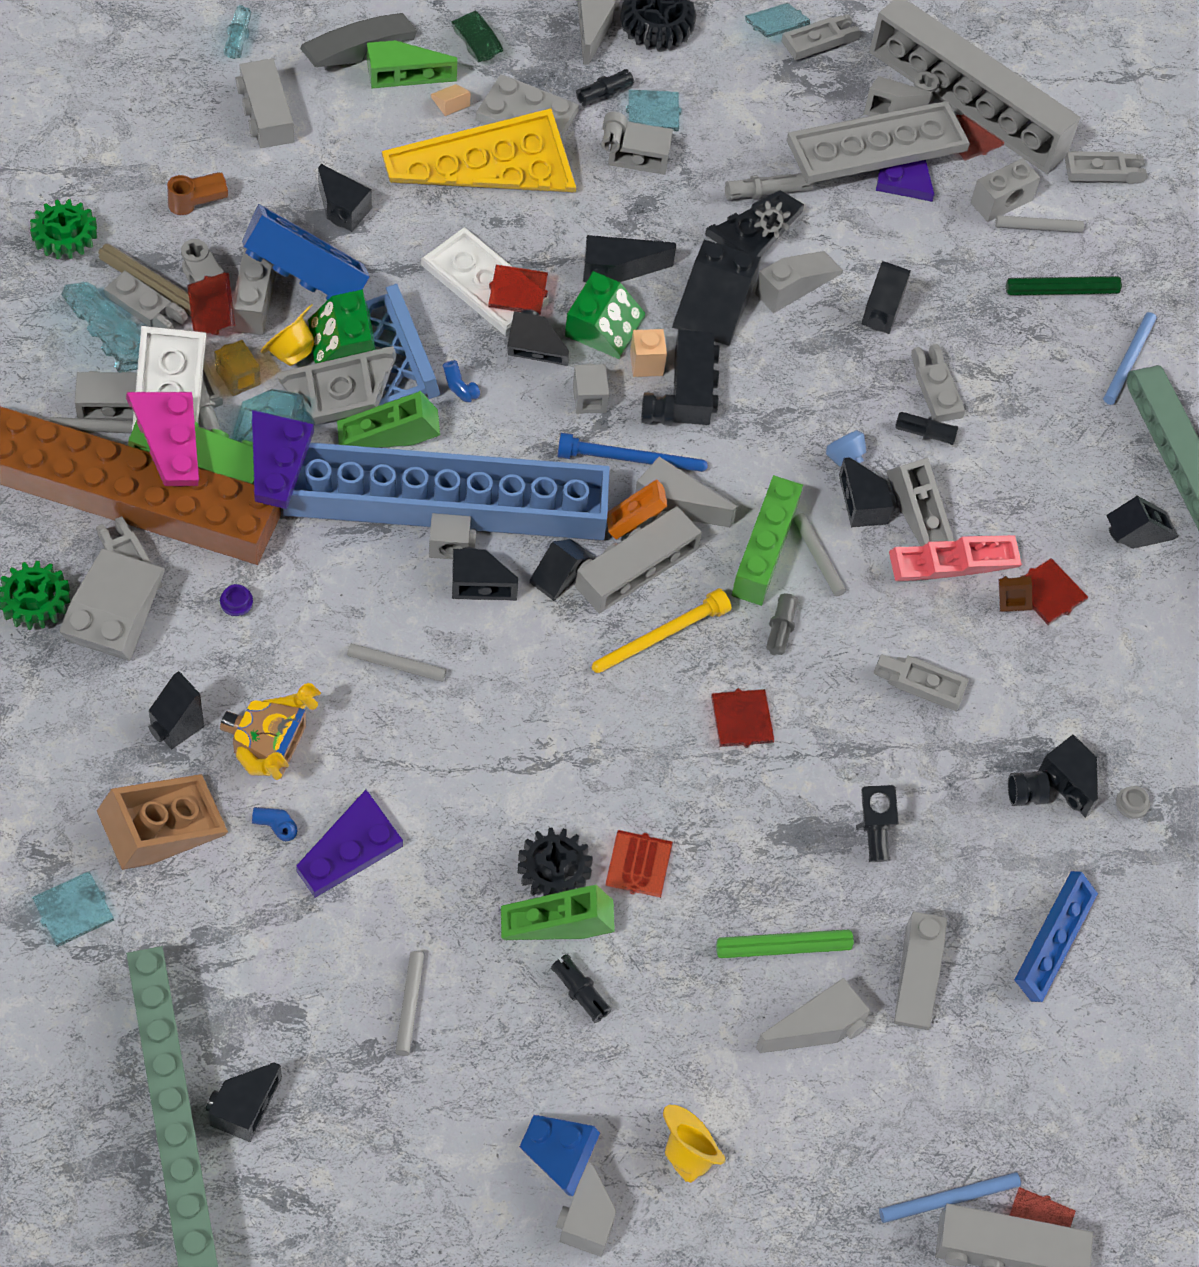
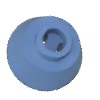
(850, 445)

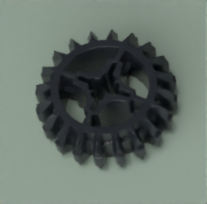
(658, 22)

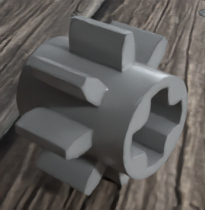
(775, 227)

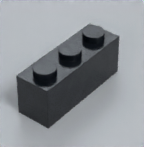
(695, 377)

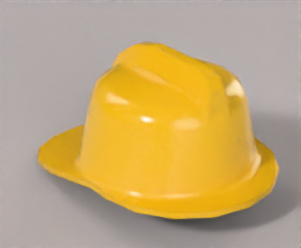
(292, 343)
(689, 1144)

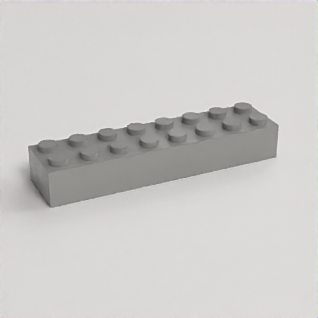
(975, 84)

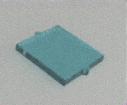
(777, 20)
(654, 108)
(73, 909)

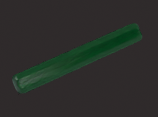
(1063, 285)

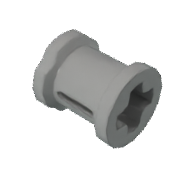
(927, 81)

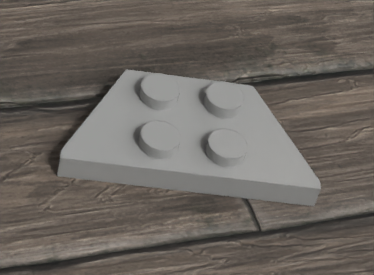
(341, 385)

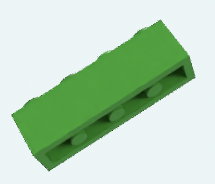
(214, 452)
(767, 540)

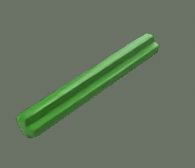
(784, 943)

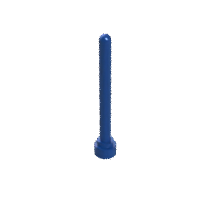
(572, 446)

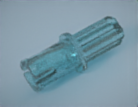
(237, 32)

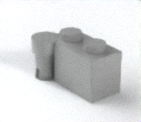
(636, 144)

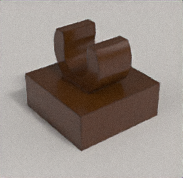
(1015, 594)

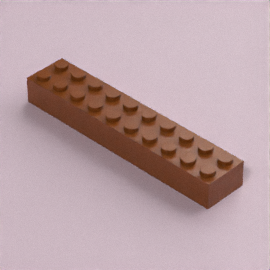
(124, 482)

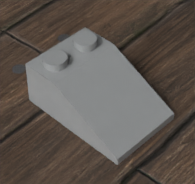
(112, 604)

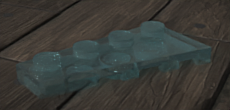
(116, 332)

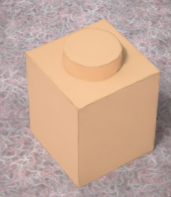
(648, 352)

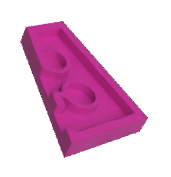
(170, 433)

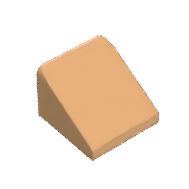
(451, 99)

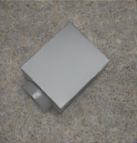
(590, 388)
(450, 533)

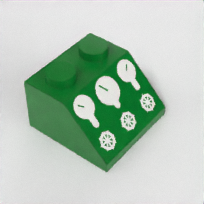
(604, 316)
(342, 327)

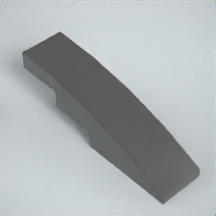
(350, 42)

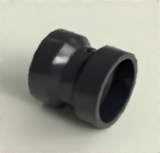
(658, 409)
(1028, 788)

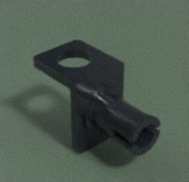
(877, 823)

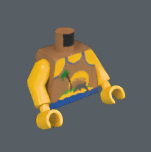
(270, 731)

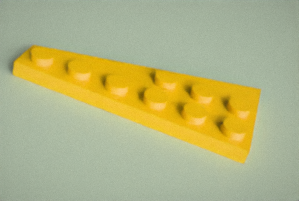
(503, 154)

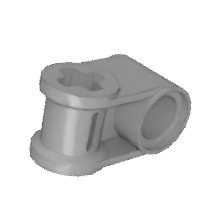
(198, 261)

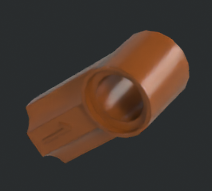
(186, 192)

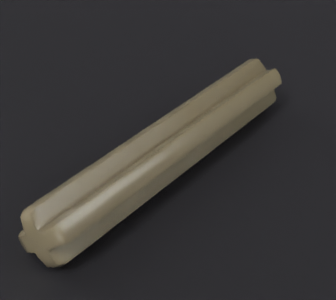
(123, 262)

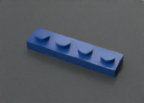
(1056, 936)

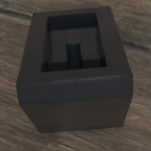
(559, 567)

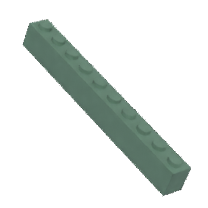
(171, 1109)

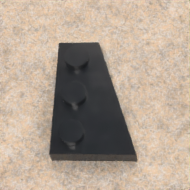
(740, 231)

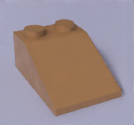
(159, 819)

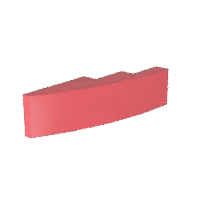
(955, 558)

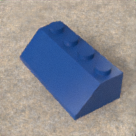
(302, 255)

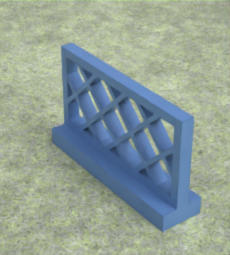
(411, 346)

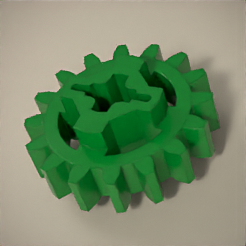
(63, 229)
(33, 593)

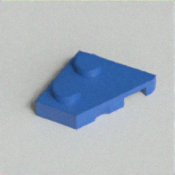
(560, 1149)

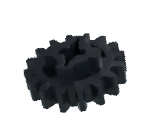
(568, 858)

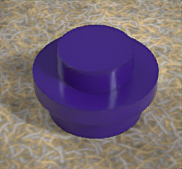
(236, 600)

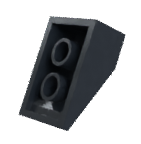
(717, 291)

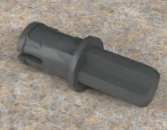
(782, 624)

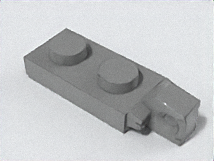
(923, 680)

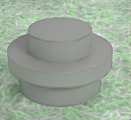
(1133, 802)

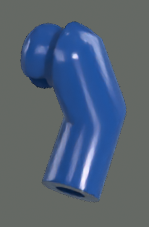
(457, 385)
(278, 820)

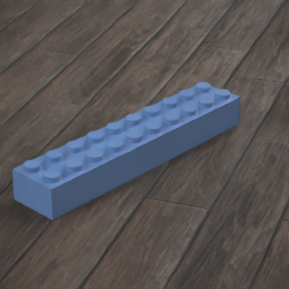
(412, 485)

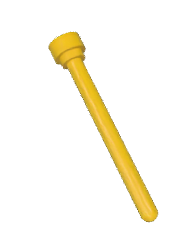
(716, 604)

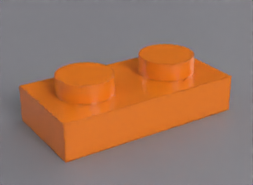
(636, 509)

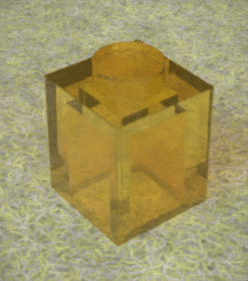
(237, 367)

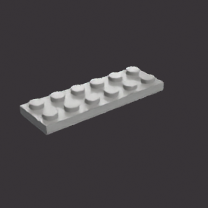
(877, 142)

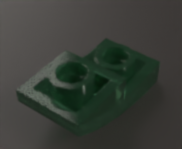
(478, 36)

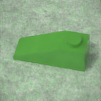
(405, 64)
(392, 424)
(561, 915)

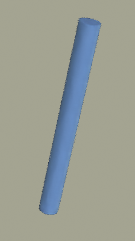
(1130, 358)
(951, 1196)

